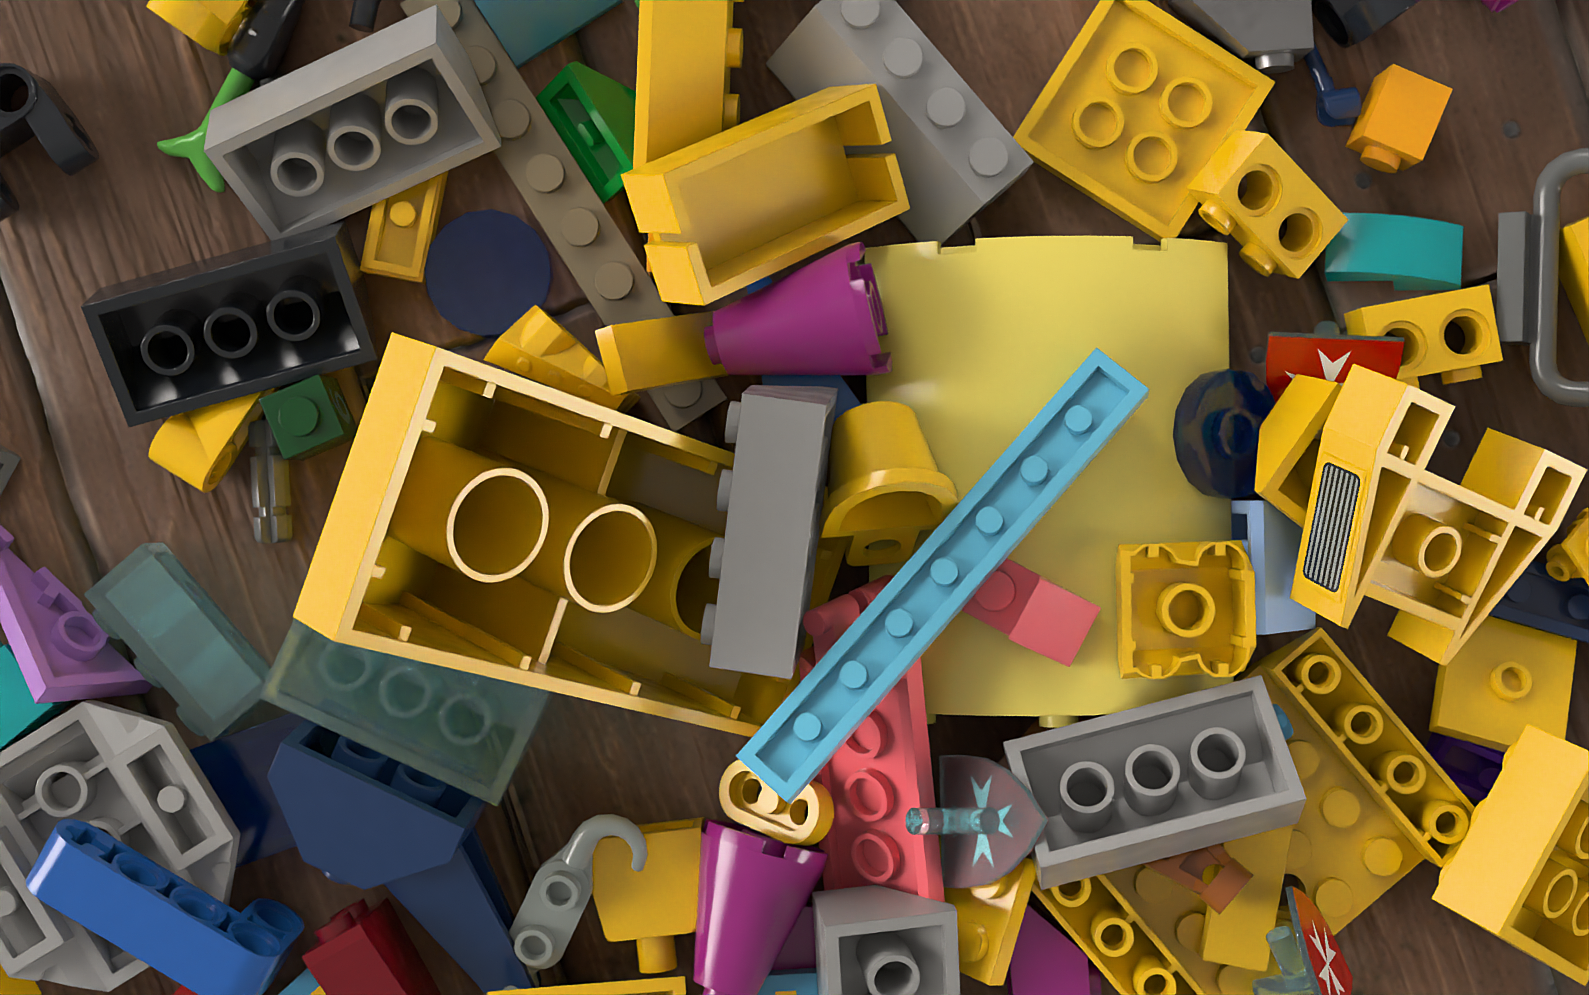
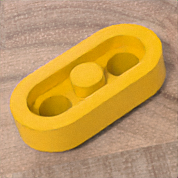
(773, 814)

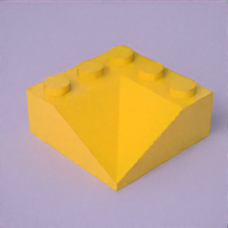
(1528, 855)

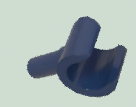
(1333, 105)

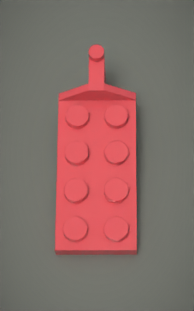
(877, 773)

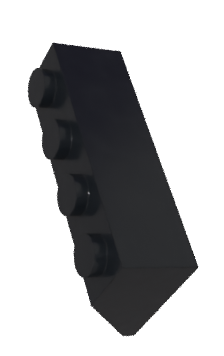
(233, 324)

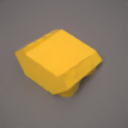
(553, 356)
(1184, 609)

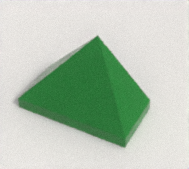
(595, 124)

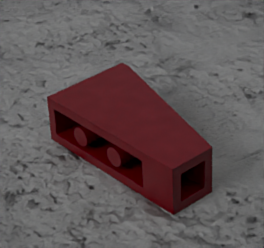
(368, 954)

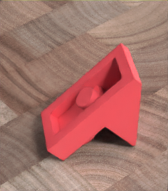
(1034, 611)

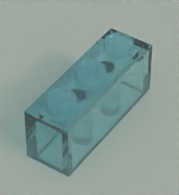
(181, 640)

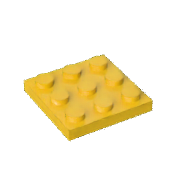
(1140, 113)

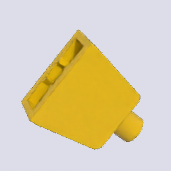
(656, 900)

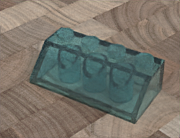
(419, 713)

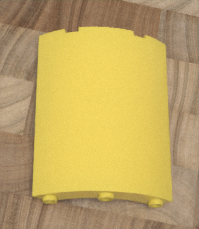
(977, 354)

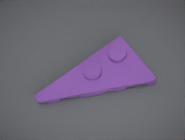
(56, 639)

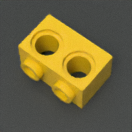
(1274, 192)
(1423, 326)

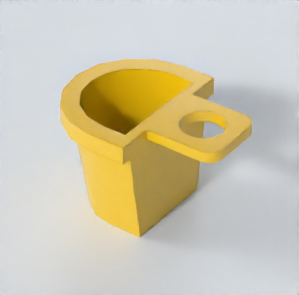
(882, 483)

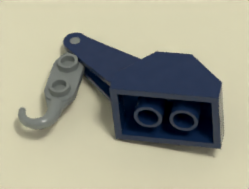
(395, 826)

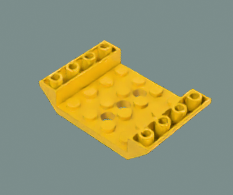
(1366, 822)

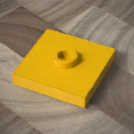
(1502, 683)

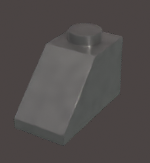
(1255, 31)

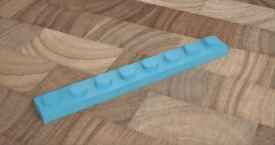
(942, 576)

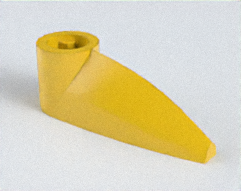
(206, 440)

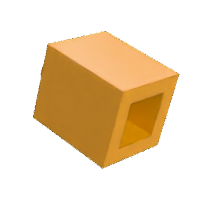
(1398, 119)

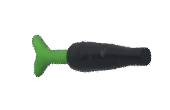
(253, 57)

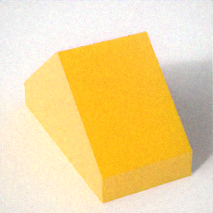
(534, 543)

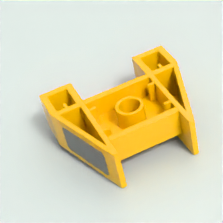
(1411, 536)

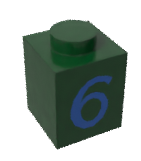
(309, 417)

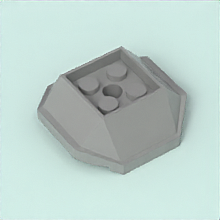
(118, 776)

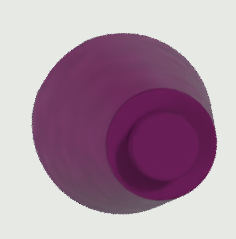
(806, 323)
(747, 904)

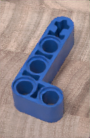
(162, 914)

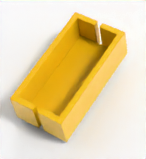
(765, 194)

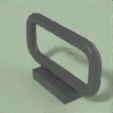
(1530, 279)

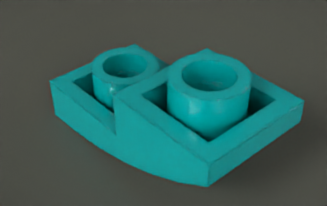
(1397, 249)

